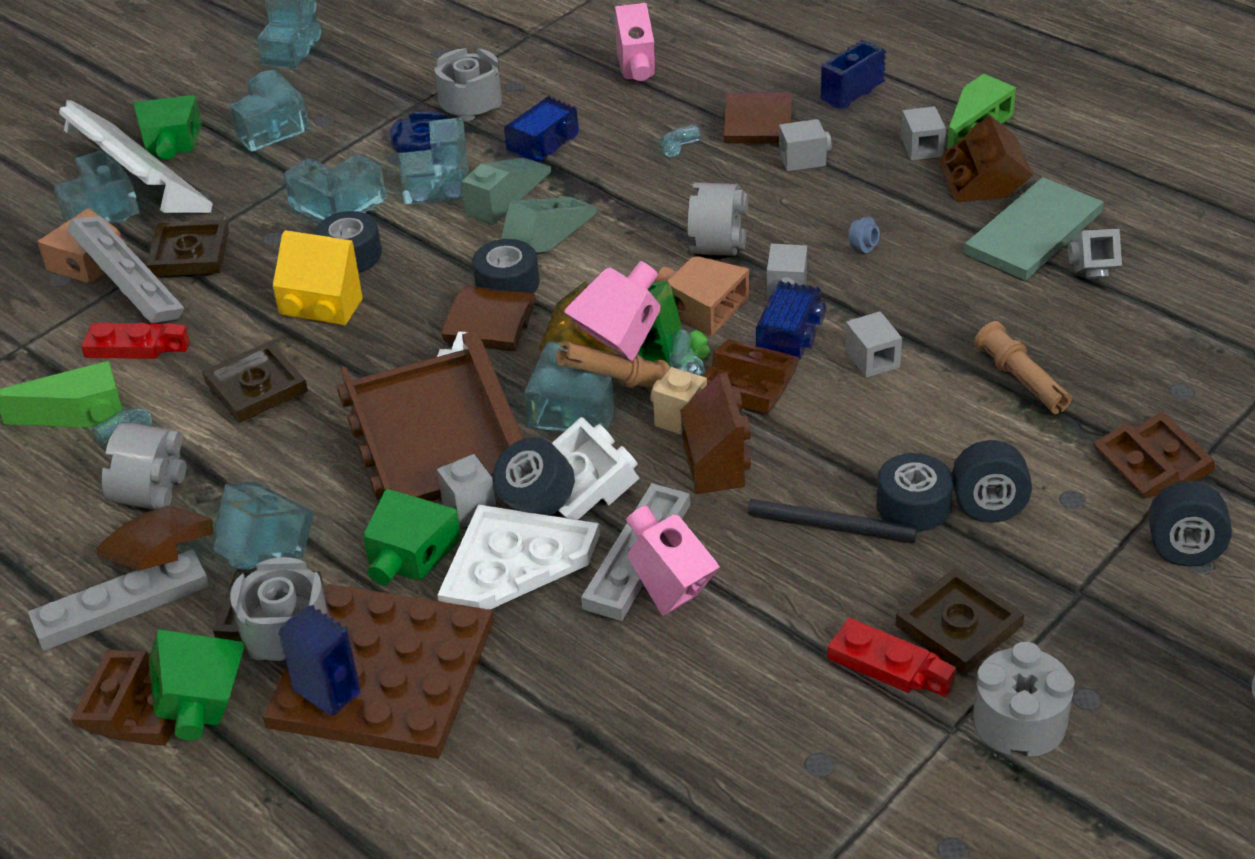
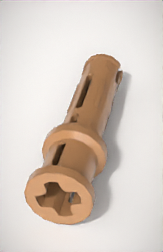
(1012, 357)
(627, 372)

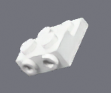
(597, 467)

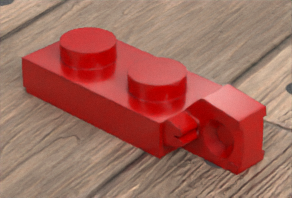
(134, 340)
(890, 659)

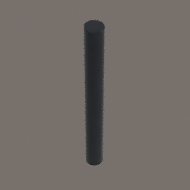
(833, 520)

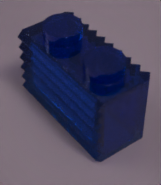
(852, 74)
(542, 129)
(791, 319)
(320, 659)

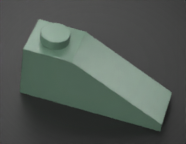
(497, 183)
(545, 221)

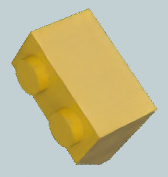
(316, 278)

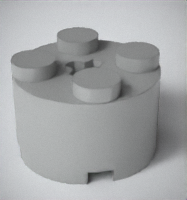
(468, 83)
(716, 219)
(143, 465)
(269, 599)
(1022, 700)

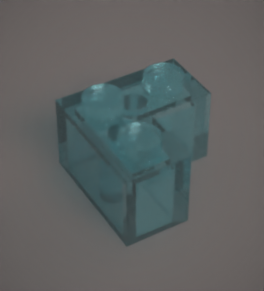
(289, 33)
(269, 112)
(439, 171)
(101, 187)
(324, 191)
(564, 394)
(259, 525)

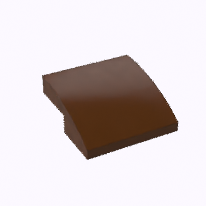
(756, 116)
(493, 313)
(755, 370)
(1154, 455)
(154, 537)
(121, 701)

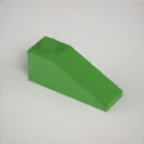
(977, 101)
(64, 399)

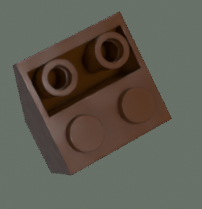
(985, 163)
(715, 437)

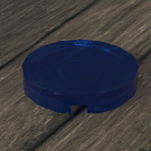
(414, 132)

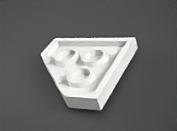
(513, 554)

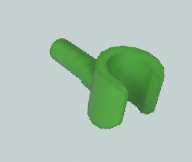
(698, 345)

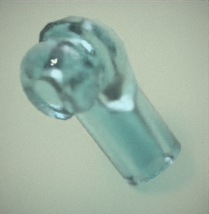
(674, 139)
(681, 355)
(105, 429)

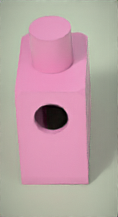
(634, 55)
(618, 309)
(669, 559)

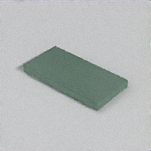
(1033, 228)

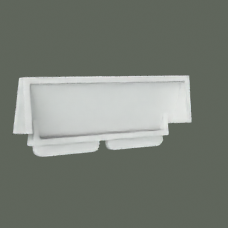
(178, 194)

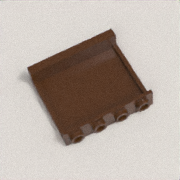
(429, 418)

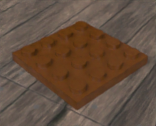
(411, 672)

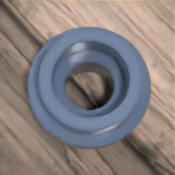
(864, 234)

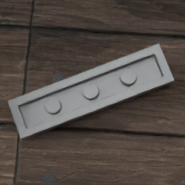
(125, 269)
(616, 580)
(117, 600)

